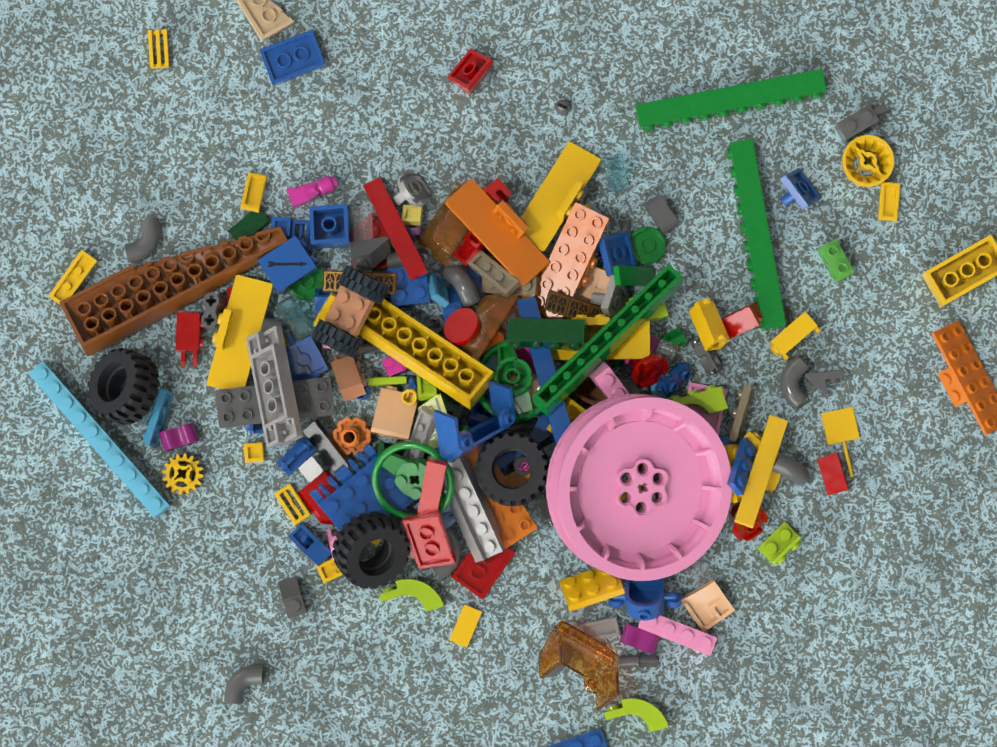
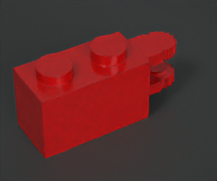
(189, 336)

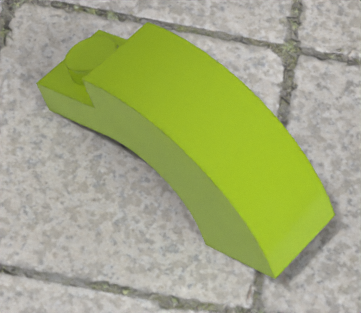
(414, 588)
(643, 709)

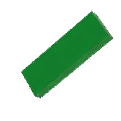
(633, 275)

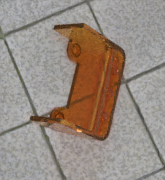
(584, 656)

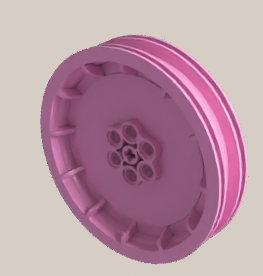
(690, 487)

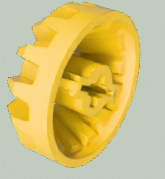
(857, 149)

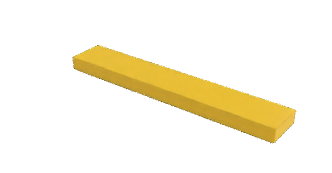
(761, 471)

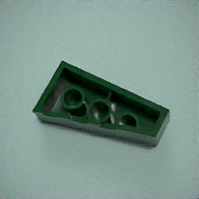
(548, 333)

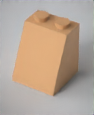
(392, 416)

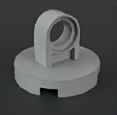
(411, 190)

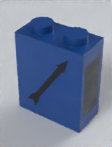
(288, 264)

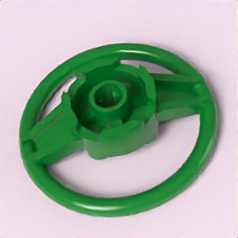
(508, 364)
(404, 470)

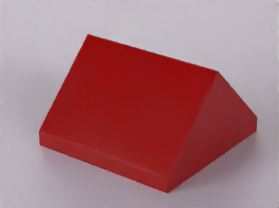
(471, 71)

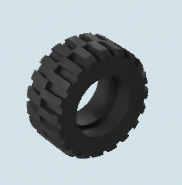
(138, 392)
(493, 450)
(356, 536)

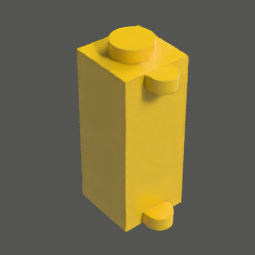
(709, 325)
(793, 335)

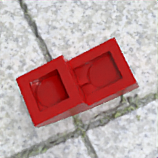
(468, 249)

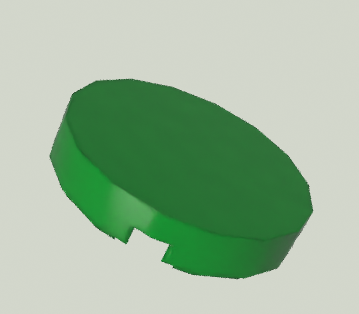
(647, 252)
(306, 288)

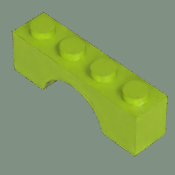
(710, 401)

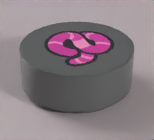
(522, 465)

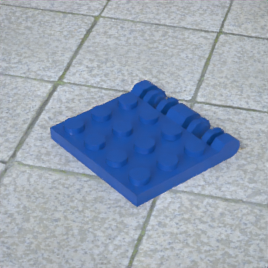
(357, 493)

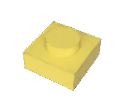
(412, 215)

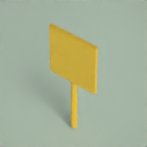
(841, 427)

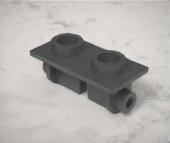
(712, 360)

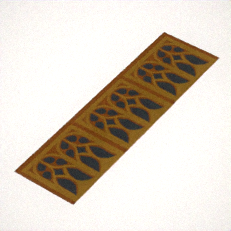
(331, 279)
(570, 306)

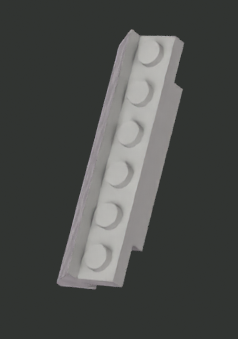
(274, 387)
(473, 512)

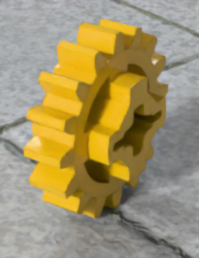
(193, 466)

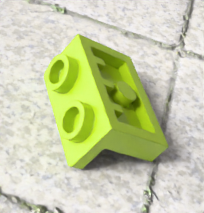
(779, 544)

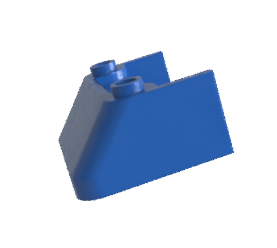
(455, 444)

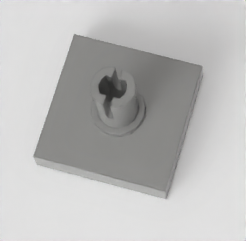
(612, 300)

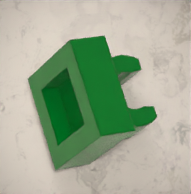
(676, 337)

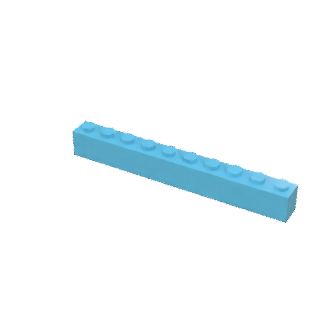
(99, 439)

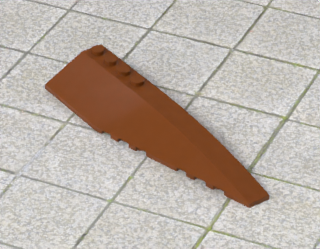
(158, 288)

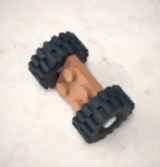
(349, 311)

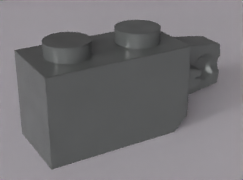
(859, 121)

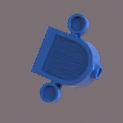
(646, 599)

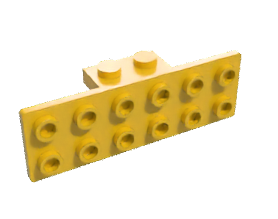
(558, 194)
(237, 322)
(634, 347)

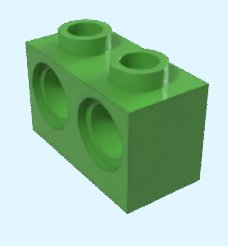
(835, 261)

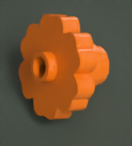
(358, 428)

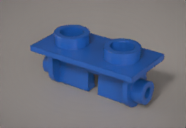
(680, 374)
(296, 456)

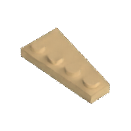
(265, 17)

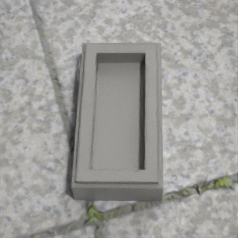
(601, 628)

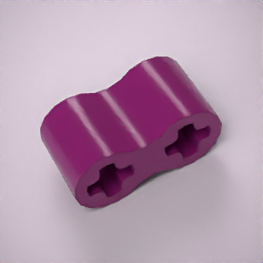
(179, 437)
(639, 639)

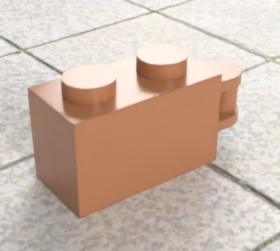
(348, 377)

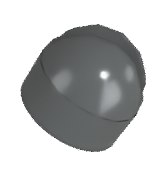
(560, 110)

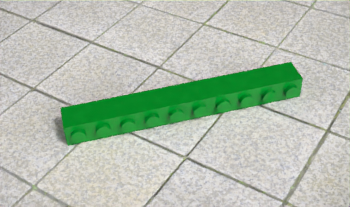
(730, 99)
(756, 232)
(607, 340)

